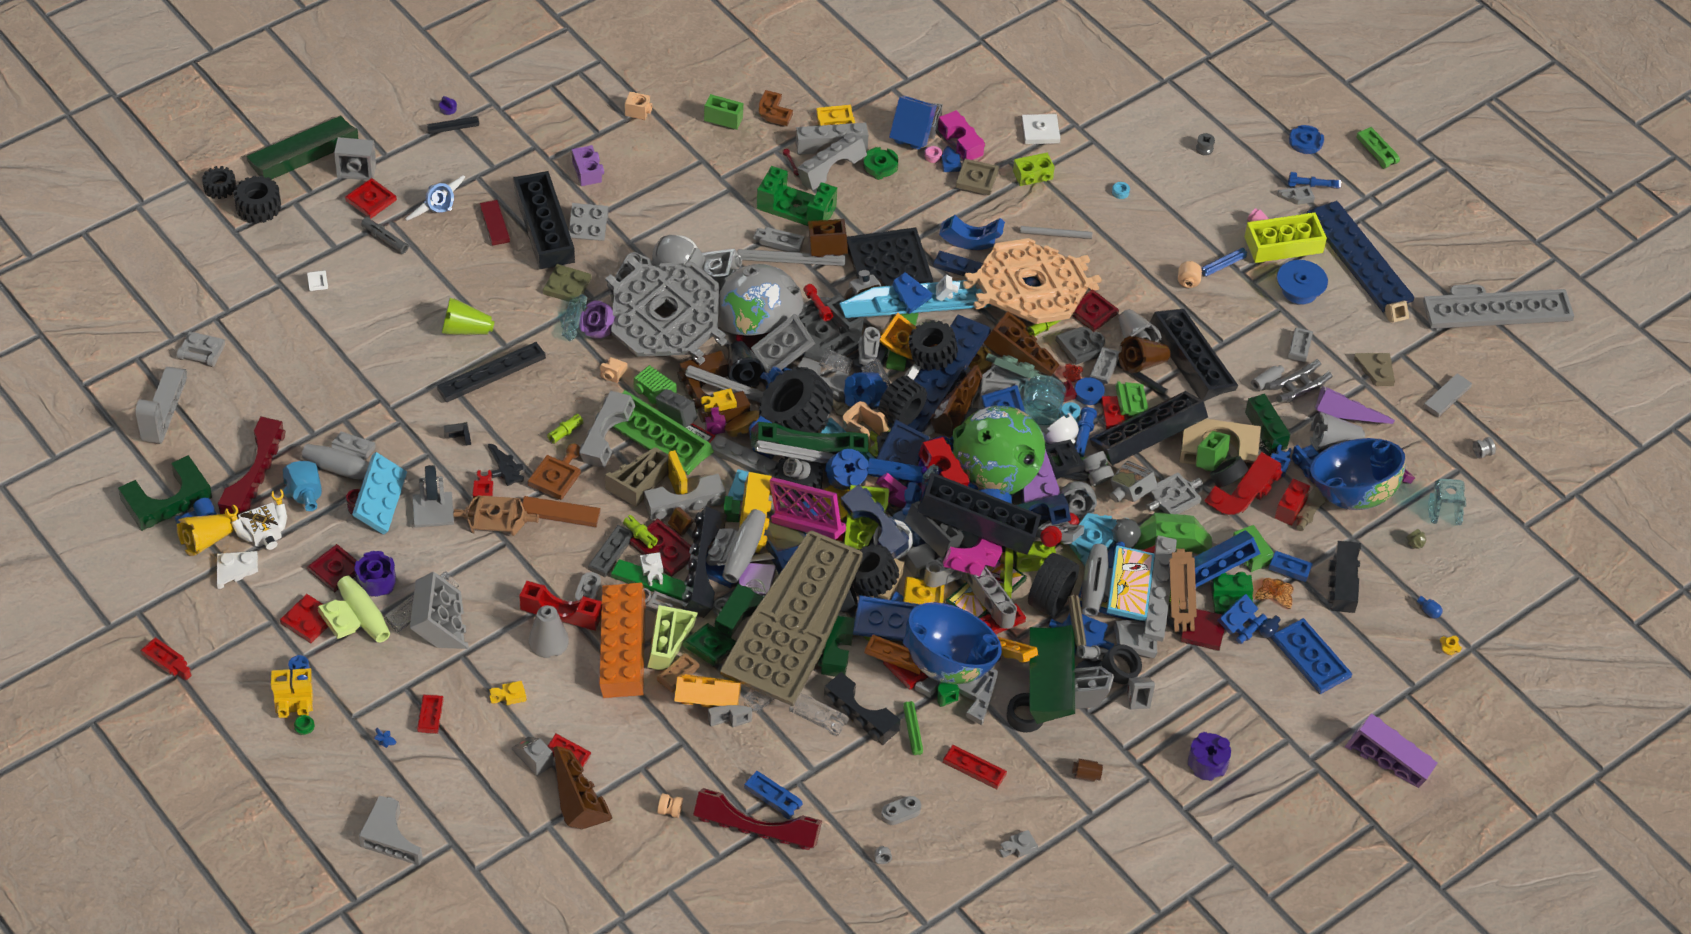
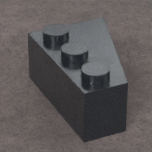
(1344, 577)

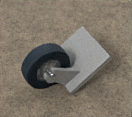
(432, 508)

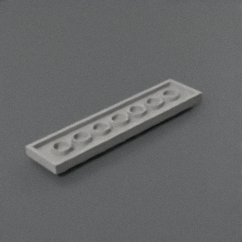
(1498, 308)

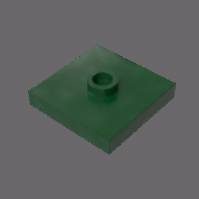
(709, 644)

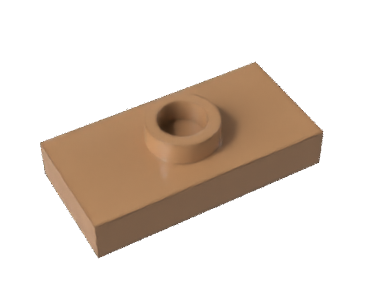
(682, 665)

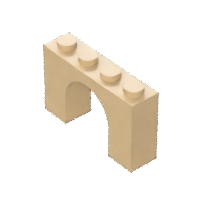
(1242, 437)

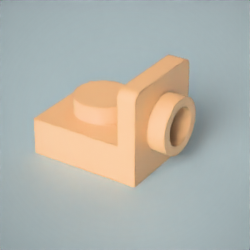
(613, 370)

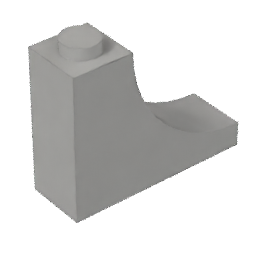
(383, 835)

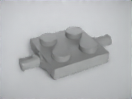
(1174, 494)

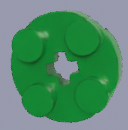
(877, 169)

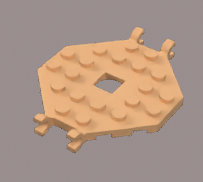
(1060, 278)

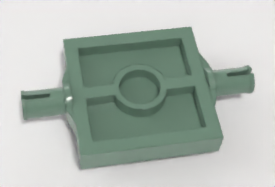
(1011, 364)

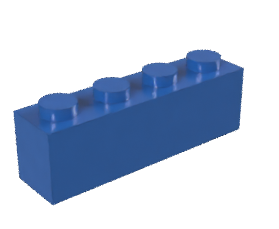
(1224, 557)

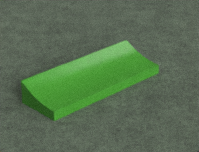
(654, 429)

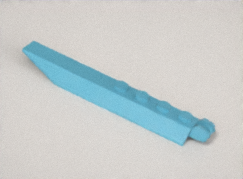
(885, 301)

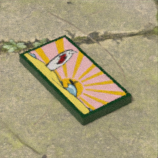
(966, 599)

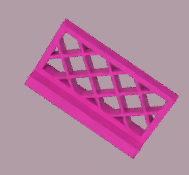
(806, 521)

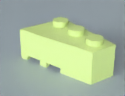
(668, 635)

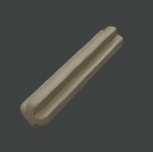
(1076, 620)

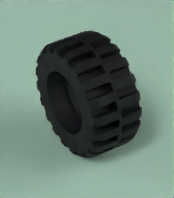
(797, 400)

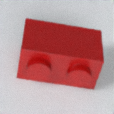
(1262, 474)
(1292, 502)

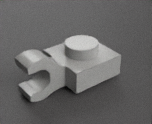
(1021, 844)

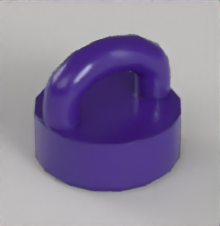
(447, 106)

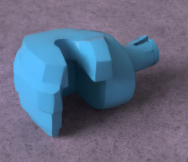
(302, 483)

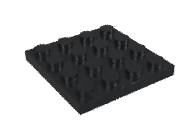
(890, 255)

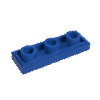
(897, 470)

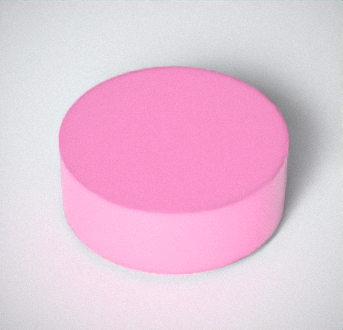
(933, 154)

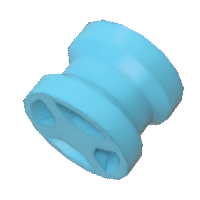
(1073, 408)

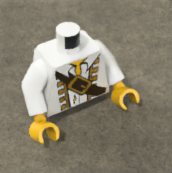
(261, 524)

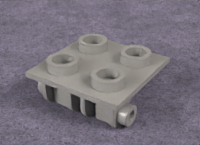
(588, 221)

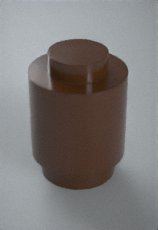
(1087, 770)

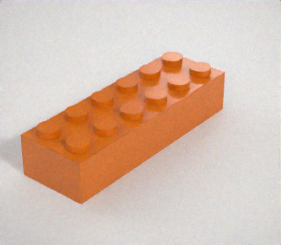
(622, 640)

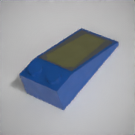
(782, 543)

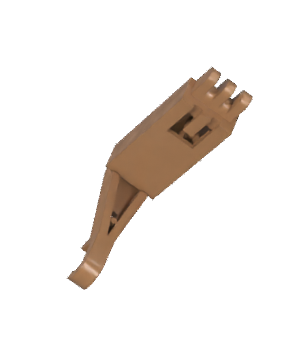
(1183, 587)

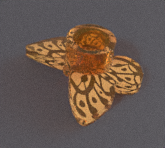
(1277, 590)

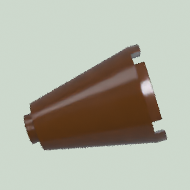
(1142, 354)

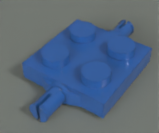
(1093, 630)

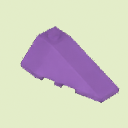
(1341, 407)

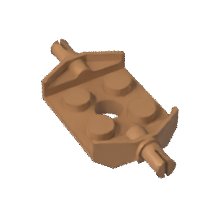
(509, 519)

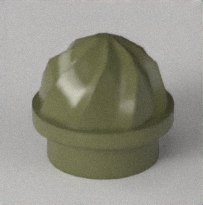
(1416, 539)

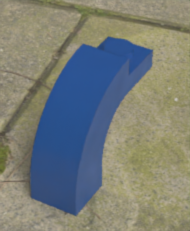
(971, 237)

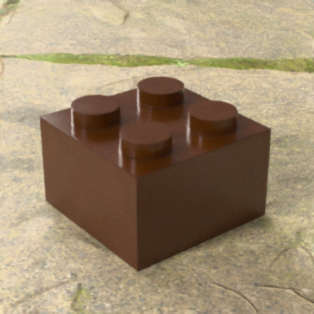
(828, 237)

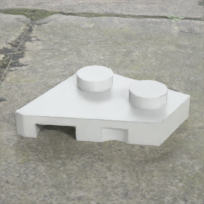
(235, 566)

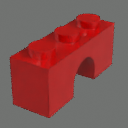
(939, 453)

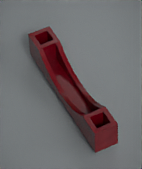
(267, 437)
(715, 807)

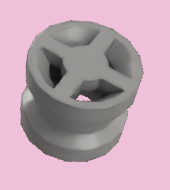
(1484, 447)

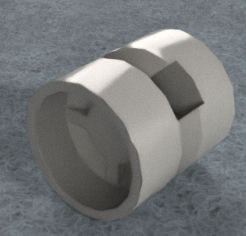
(1097, 468)

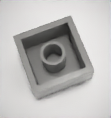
(355, 158)

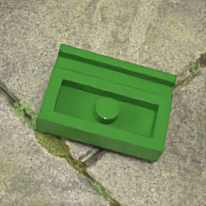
(1131, 398)

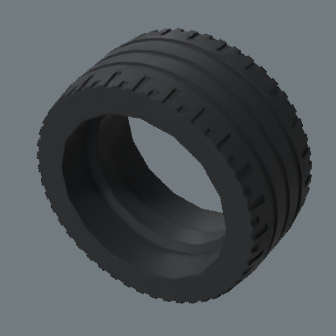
(1053, 584)

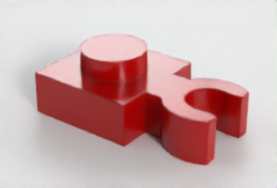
(483, 485)

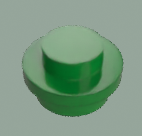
(304, 725)

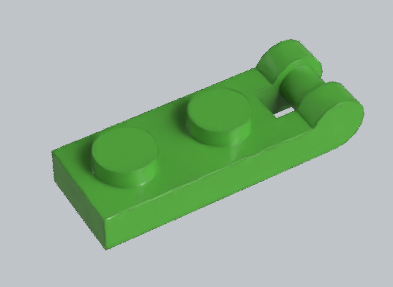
(1378, 147)

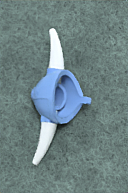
(438, 198)

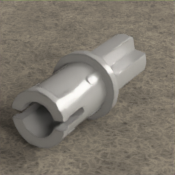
(1093, 653)

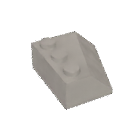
(438, 612)

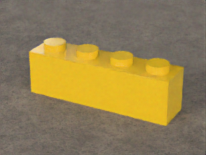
(756, 496)

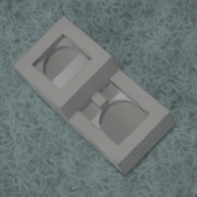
(734, 713)

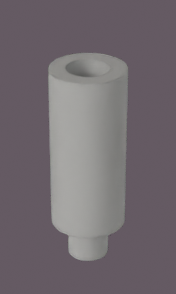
(1269, 375)

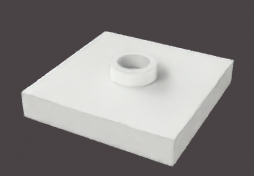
(1041, 129)

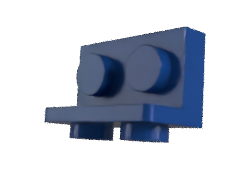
(1304, 459)

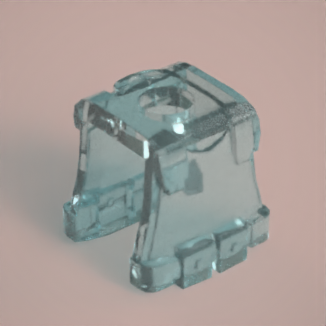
(1441, 495)

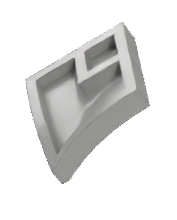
(1131, 634)

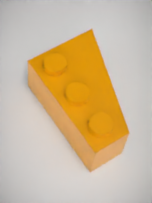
(706, 691)

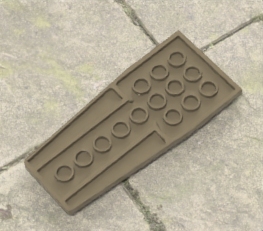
(794, 619)

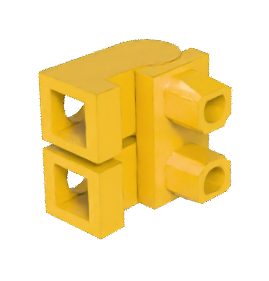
(294, 699)

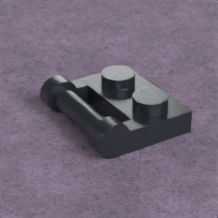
(1067, 456)

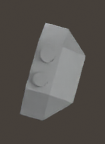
(1091, 686)

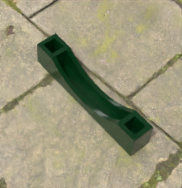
(821, 442)

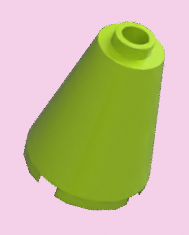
(466, 320)

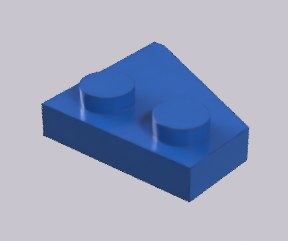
(911, 292)

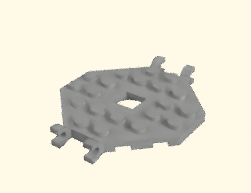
(648, 287)

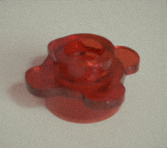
(1072, 372)

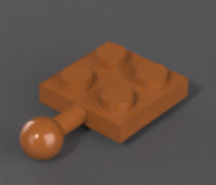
(556, 476)

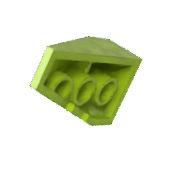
(861, 530)

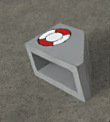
(1140, 692)

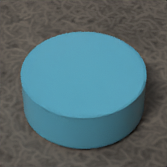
(1121, 190)

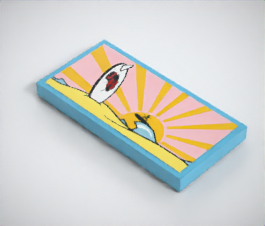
(1130, 583)

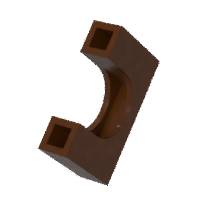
(718, 365)

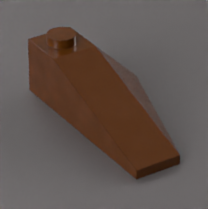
(576, 794)

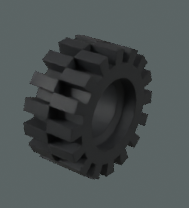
(215, 175)

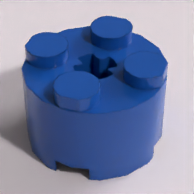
(865, 388)
(857, 467)

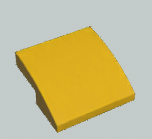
(835, 115)

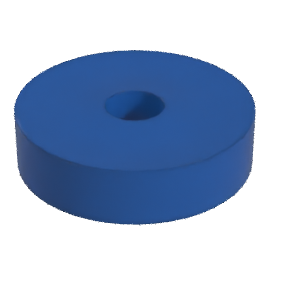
(1085, 385)

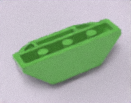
(1183, 528)

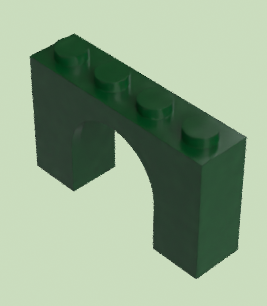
(152, 511)
(738, 607)

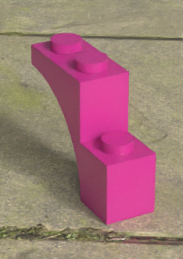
(973, 559)

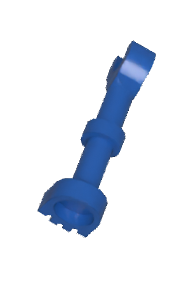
(1293, 180)

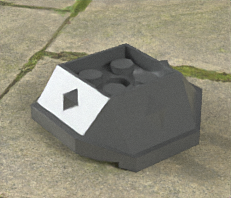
(837, 334)

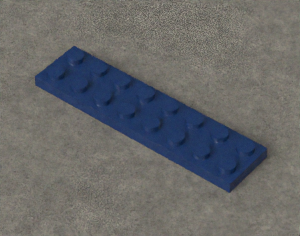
(1361, 256)
(939, 383)

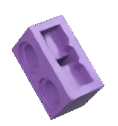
(587, 165)

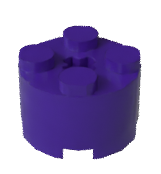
(376, 573)
(1209, 756)

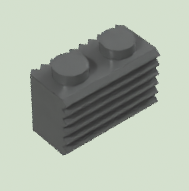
(676, 407)

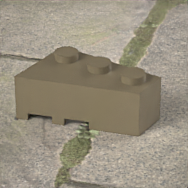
(638, 476)

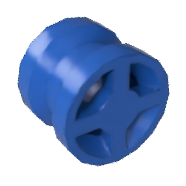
(298, 662)

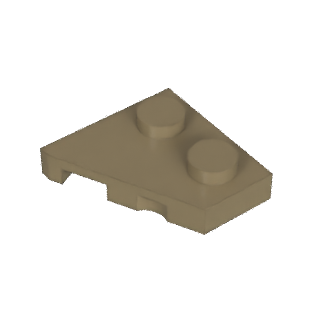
(1377, 367)

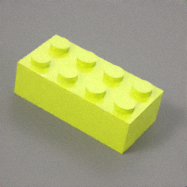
(1285, 237)

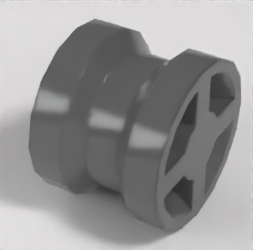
(1205, 144)

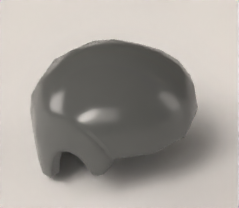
(1126, 532)

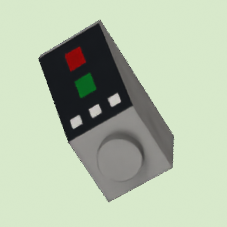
(534, 754)

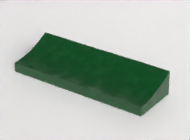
(301, 148)
(1052, 673)

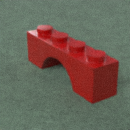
(581, 613)

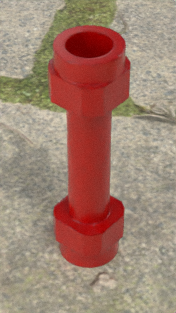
(824, 311)

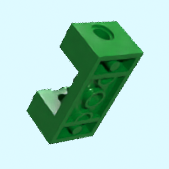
(778, 199)

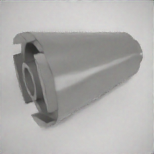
(1135, 325)
(1332, 431)
(548, 633)

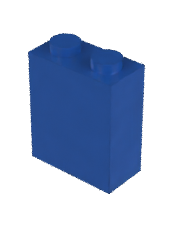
(912, 122)

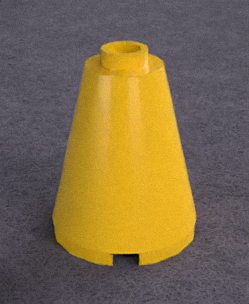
(202, 531)

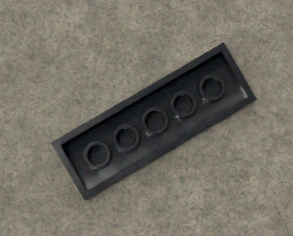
(1193, 354)
(1150, 427)

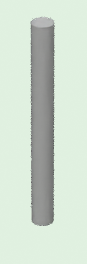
(1056, 232)

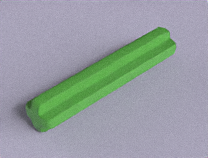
(913, 728)

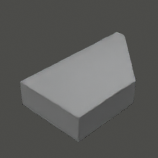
(1297, 195)

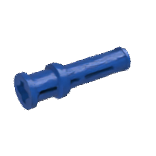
(1085, 426)

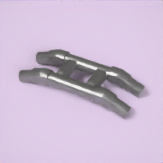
(1302, 375)

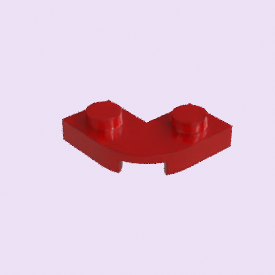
(1234, 503)

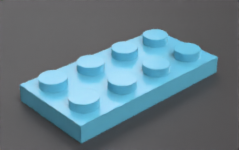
(379, 493)

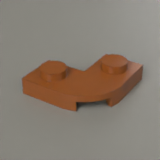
(771, 111)

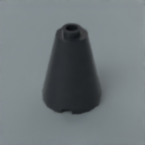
(744, 365)

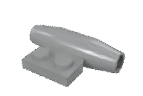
(344, 457)
(737, 547)
(1095, 580)

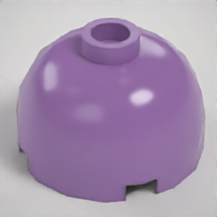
(597, 320)

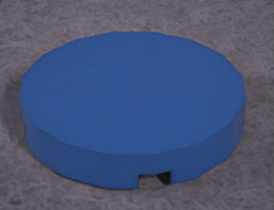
(1306, 139)

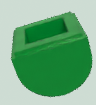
(947, 694)

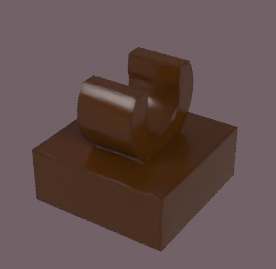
(680, 521)

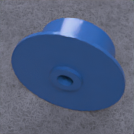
(1302, 281)

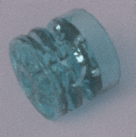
(1044, 399)

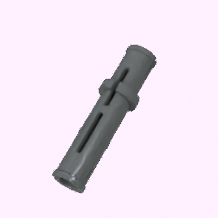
(370, 225)

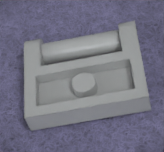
(203, 345)

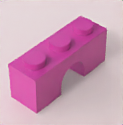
(955, 126)

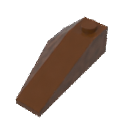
(1012, 339)
(955, 406)

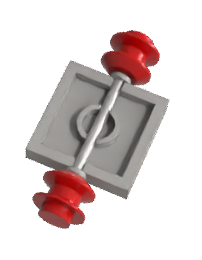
(1063, 532)

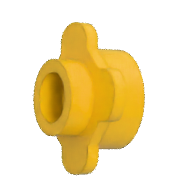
(1450, 649)

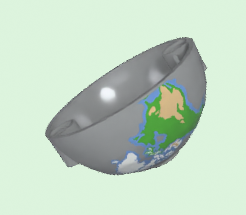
(757, 300)

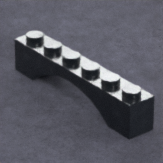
(699, 592)

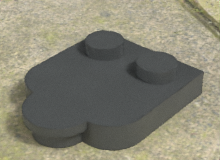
(1081, 344)

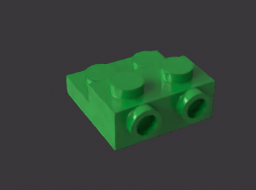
(1228, 589)

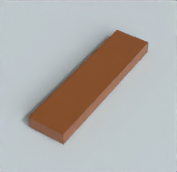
(562, 511)

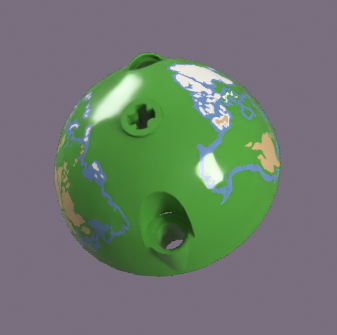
(996, 461)

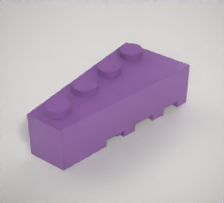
(1043, 484)
(1391, 751)

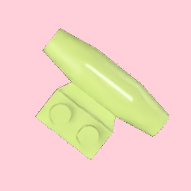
(355, 611)

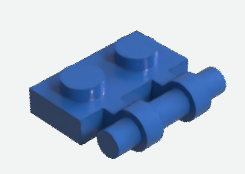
(1238, 614)

